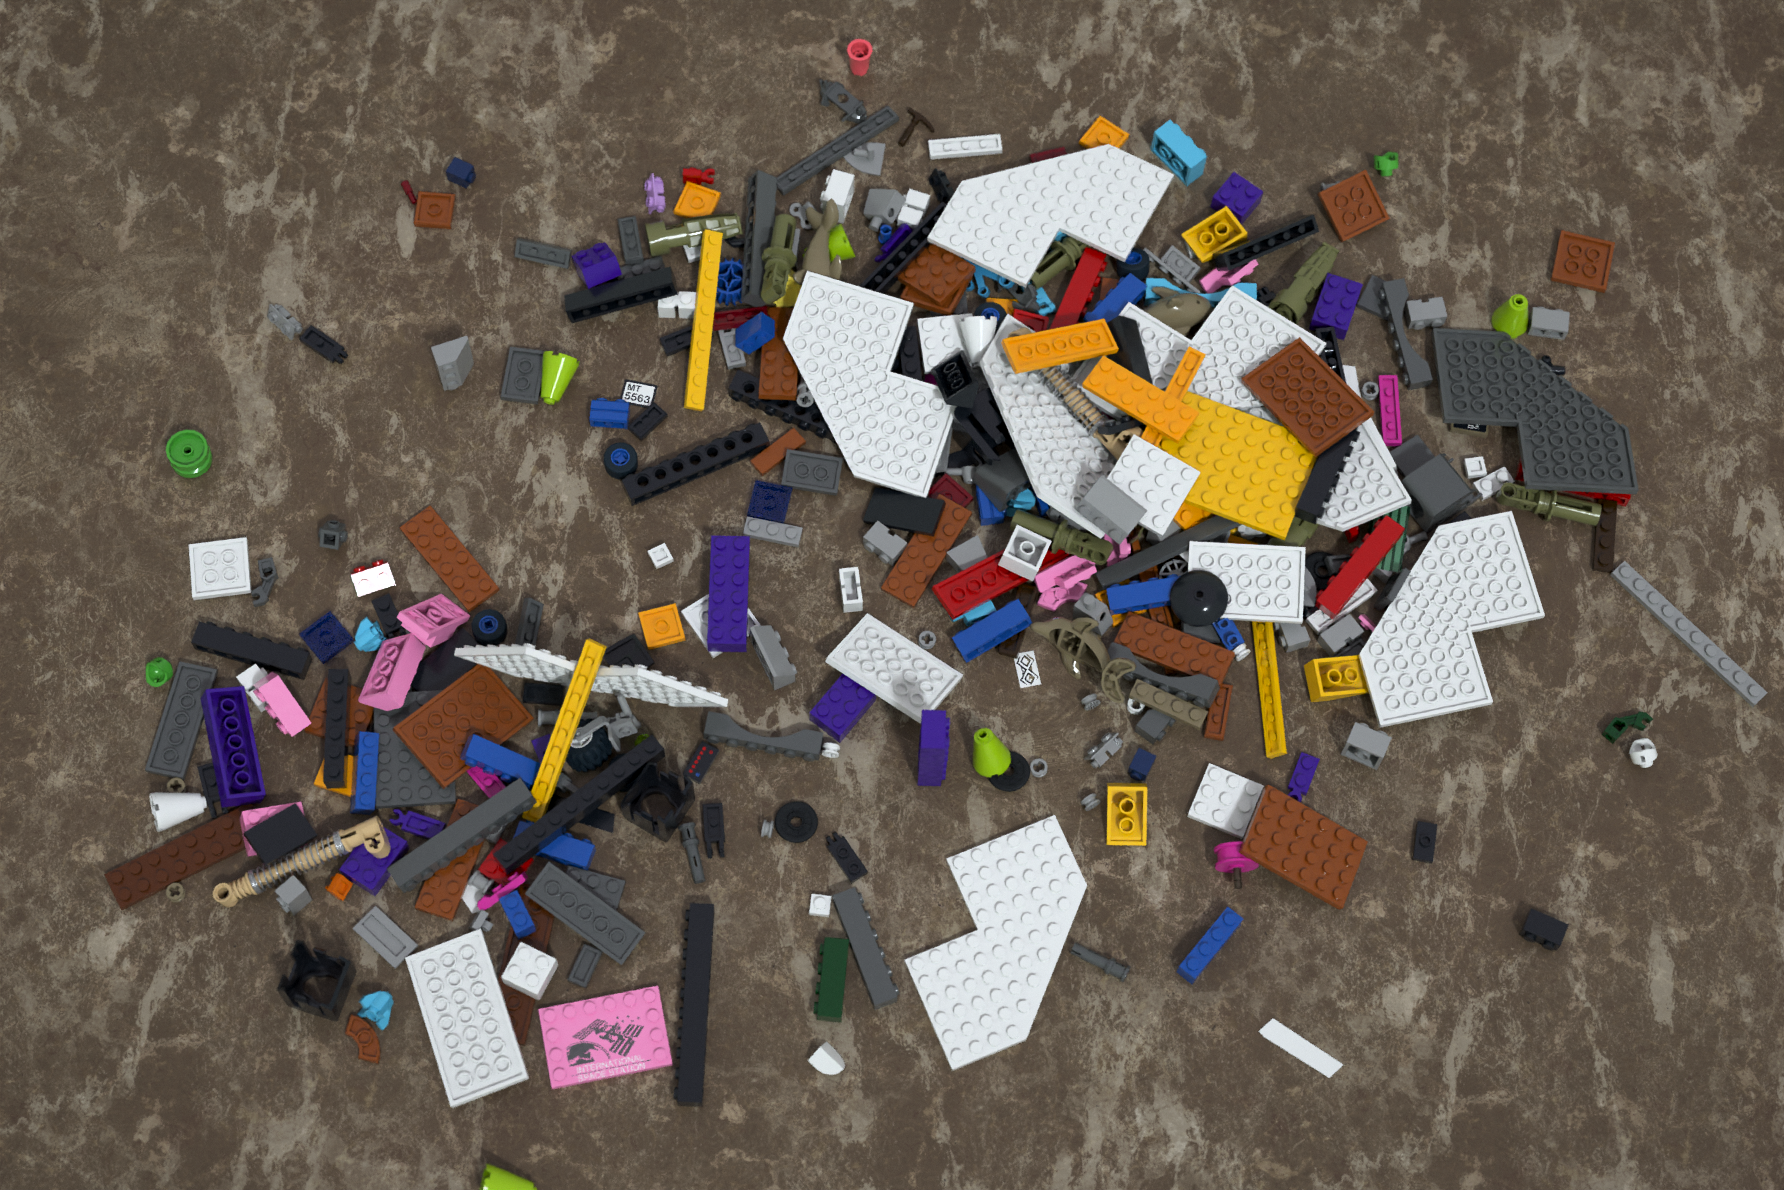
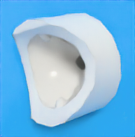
(1643, 757)

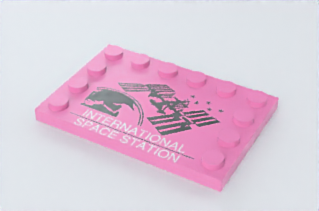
(605, 1037)

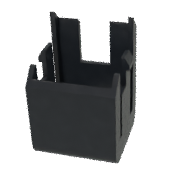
(981, 429)
(667, 785)
(308, 967)

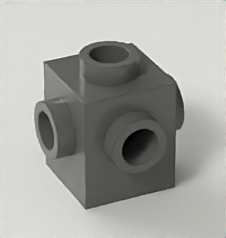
(332, 534)

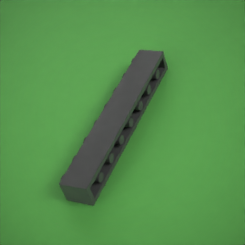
(758, 234)
(462, 835)

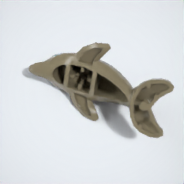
(817, 253)
(1179, 310)
(1084, 646)

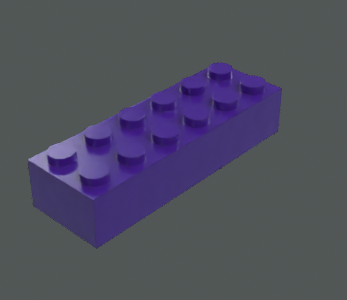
(728, 594)
(232, 746)
(933, 747)

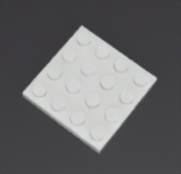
(1154, 482)

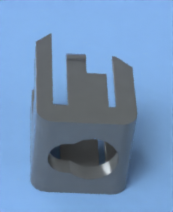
(1437, 493)

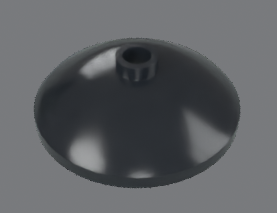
(1195, 610)

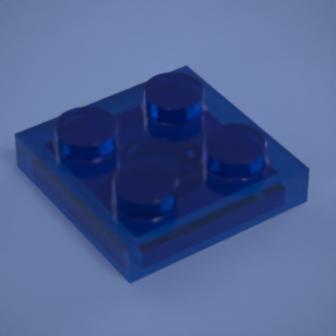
(769, 501)
(326, 637)

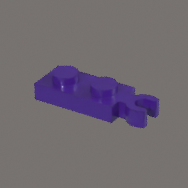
(894, 241)
(1302, 776)
(418, 824)

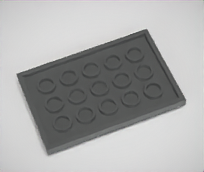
(400, 775)

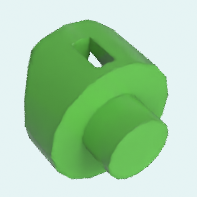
(1386, 163)
(159, 670)

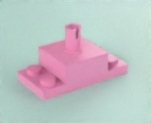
(433, 620)

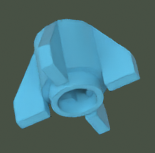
(1024, 502)
(369, 636)
(377, 1007)

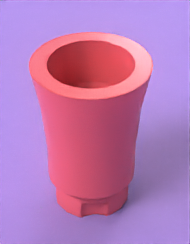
(859, 56)

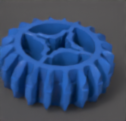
(729, 269)

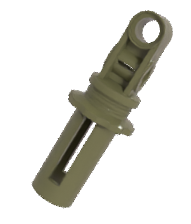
(1061, 257)
(778, 258)
(1549, 504)
(1065, 538)

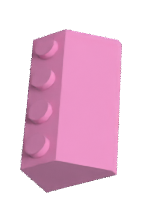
(392, 672)

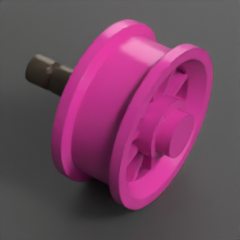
(1233, 862)

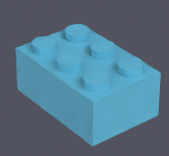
(1178, 152)

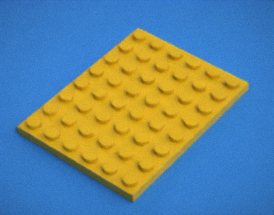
(1246, 465)

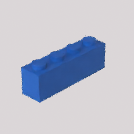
(1128, 290)
(1139, 595)
(991, 630)
(499, 761)
(364, 773)
(565, 849)
(1209, 945)

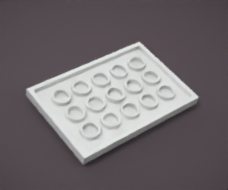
(1260, 580)
(893, 668)

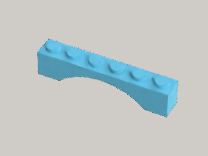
(1214, 298)

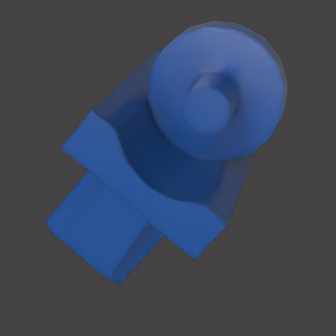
(1228, 633)

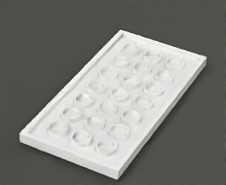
(466, 1018)

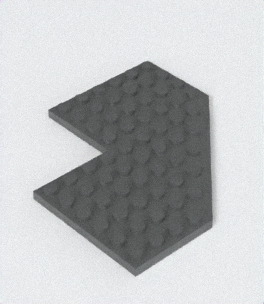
(1560, 432)

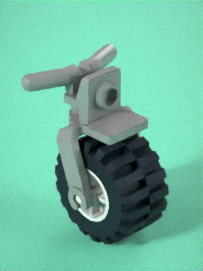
(593, 744)

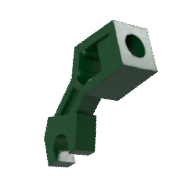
(1635, 721)

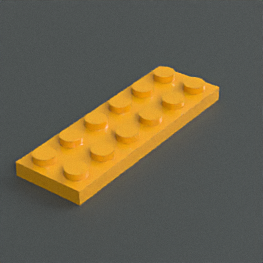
(1059, 346)
(1140, 399)

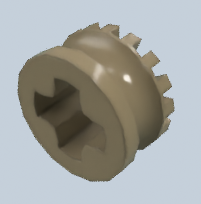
(172, 782)
(176, 898)

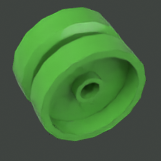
(189, 453)

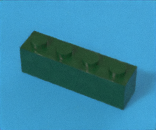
(832, 979)

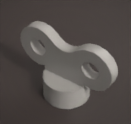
(801, 213)

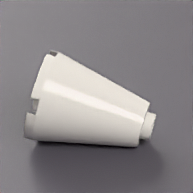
(978, 334)
(175, 808)

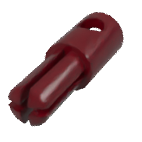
(409, 191)

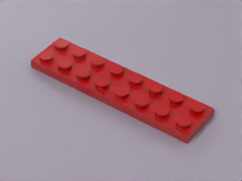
(983, 583)

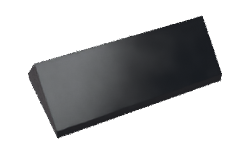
(1131, 350)
(956, 381)

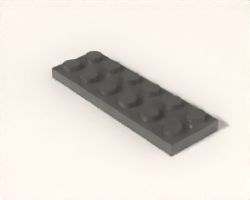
(180, 721)
(585, 913)

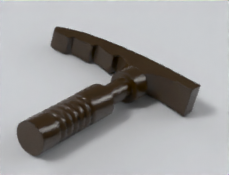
(917, 117)

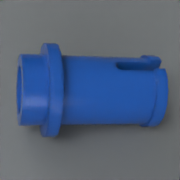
(885, 234)

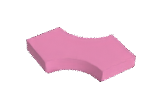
(1055, 597)

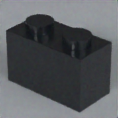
(1543, 930)

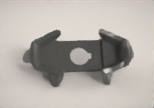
(853, 107)
(1027, 300)

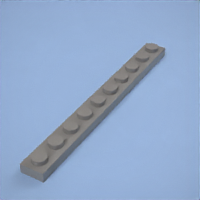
(1688, 634)

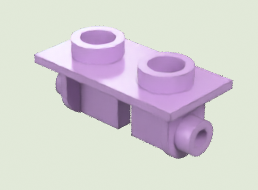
(654, 187)

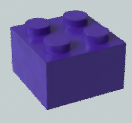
(1238, 196)
(596, 265)

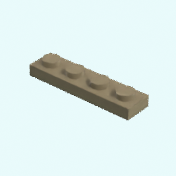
(1168, 704)

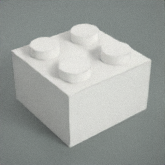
(841, 189)
(1024, 553)
(529, 971)

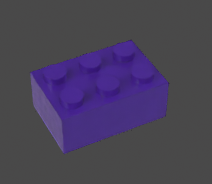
(1336, 304)
(842, 707)
(371, 872)

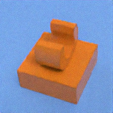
(339, 886)

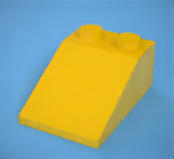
(1214, 234)
(1335, 678)
(1126, 813)

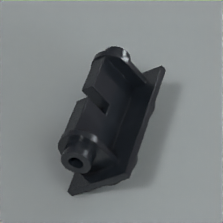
(939, 181)

